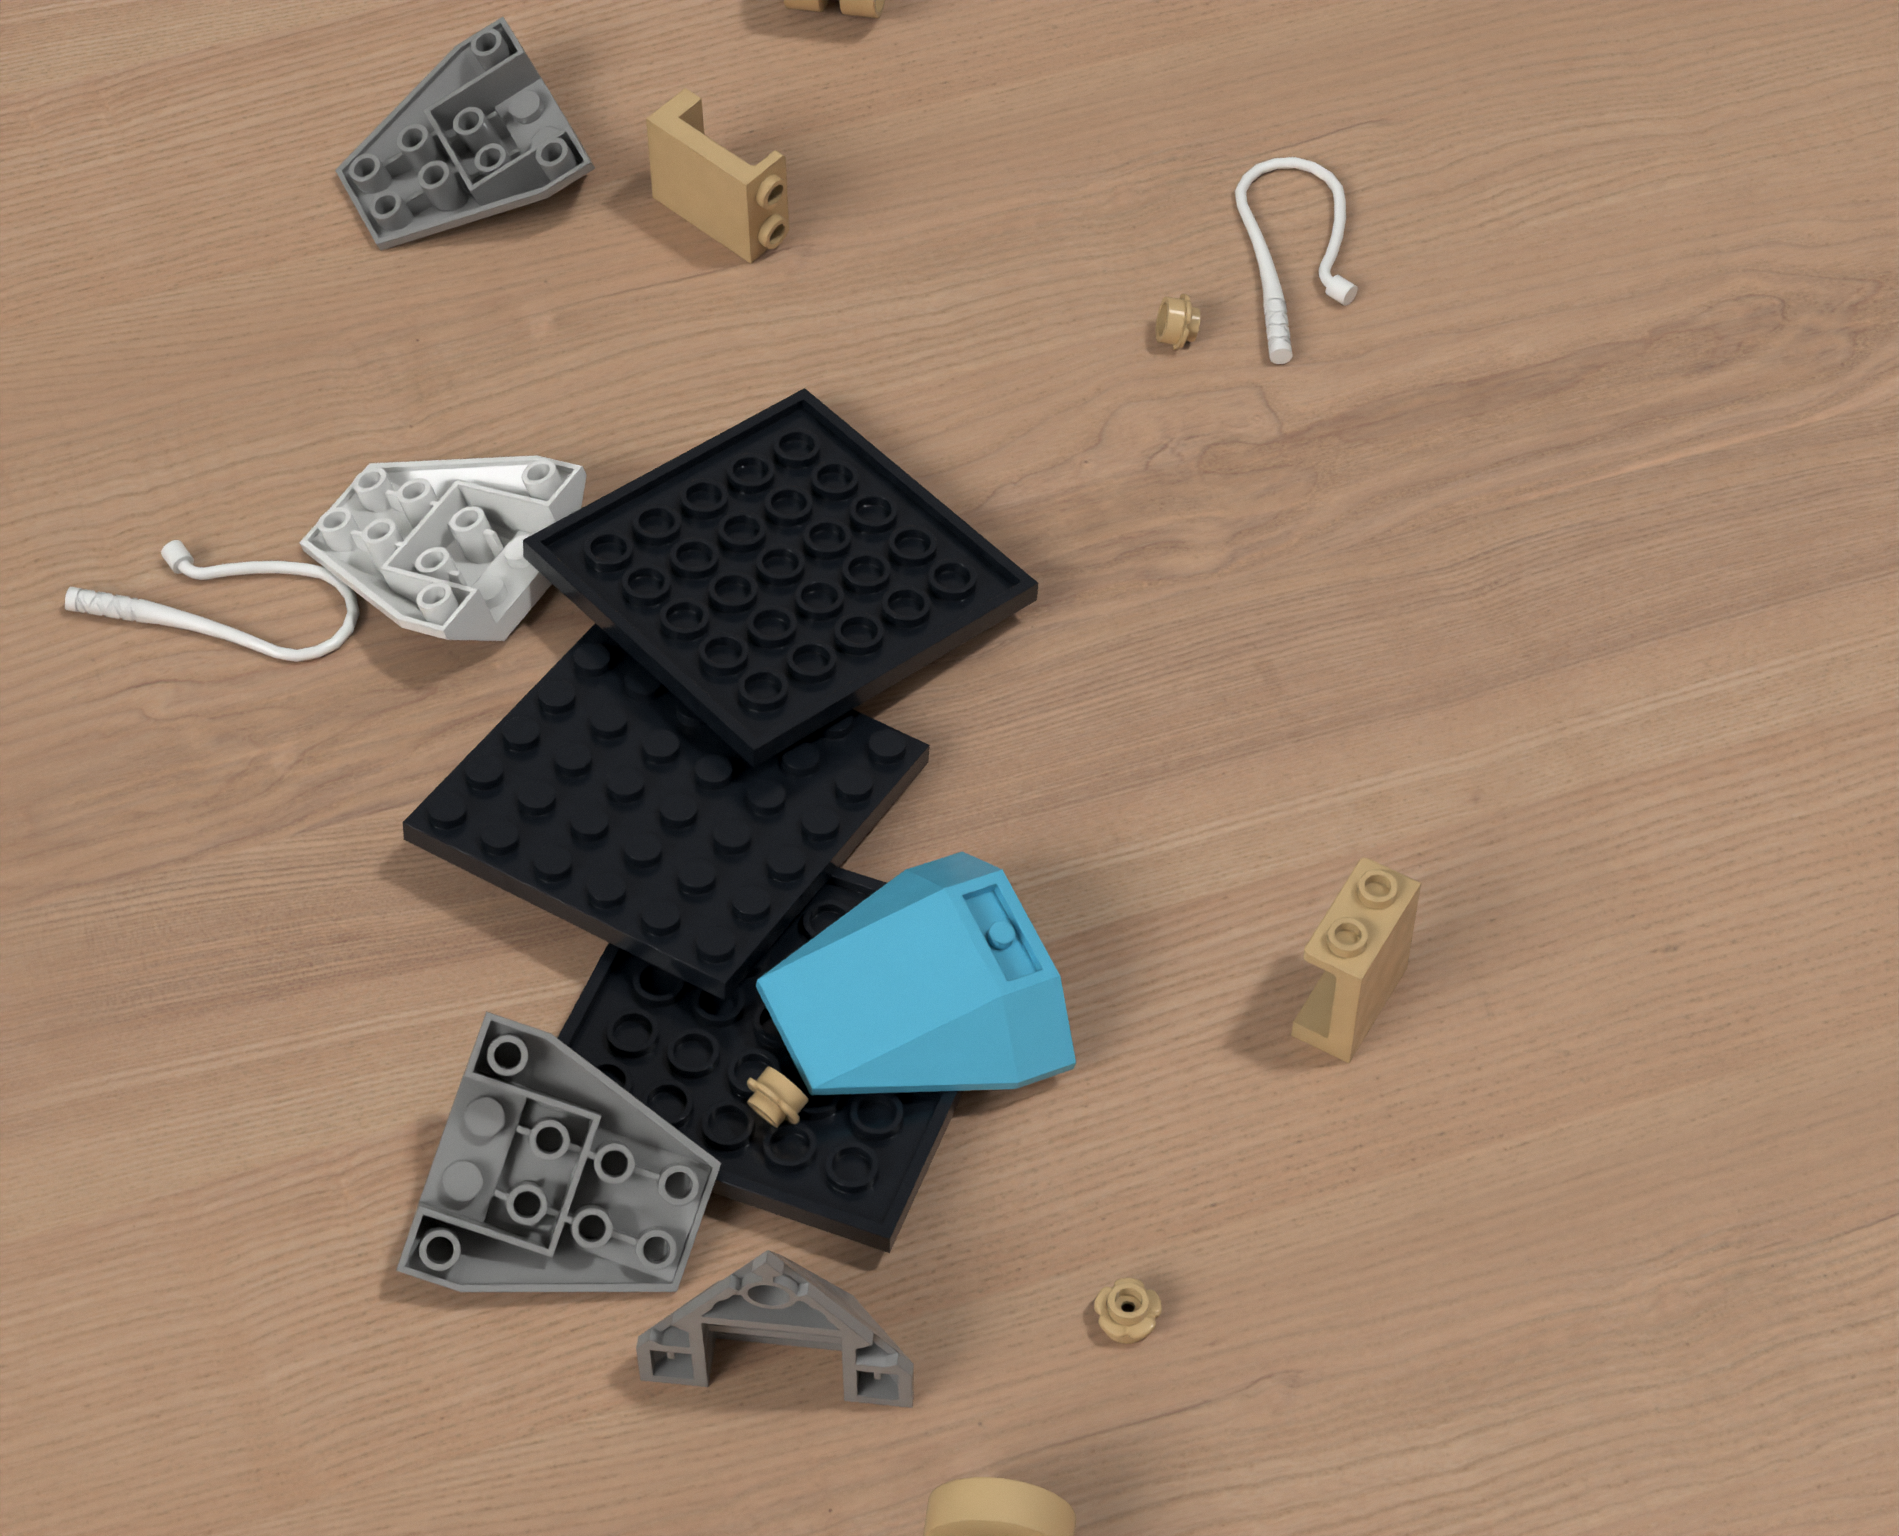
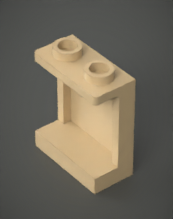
(713, 187)
(1364, 955)

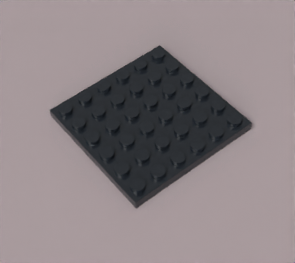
(779, 574)
(651, 826)
(689, 1056)

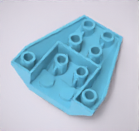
(924, 990)

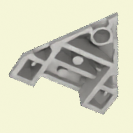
(779, 1305)

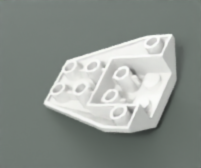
(445, 540)

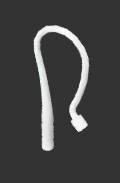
(1273, 298)
(182, 562)

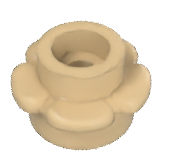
(1177, 321)
(776, 1097)
(1127, 1326)

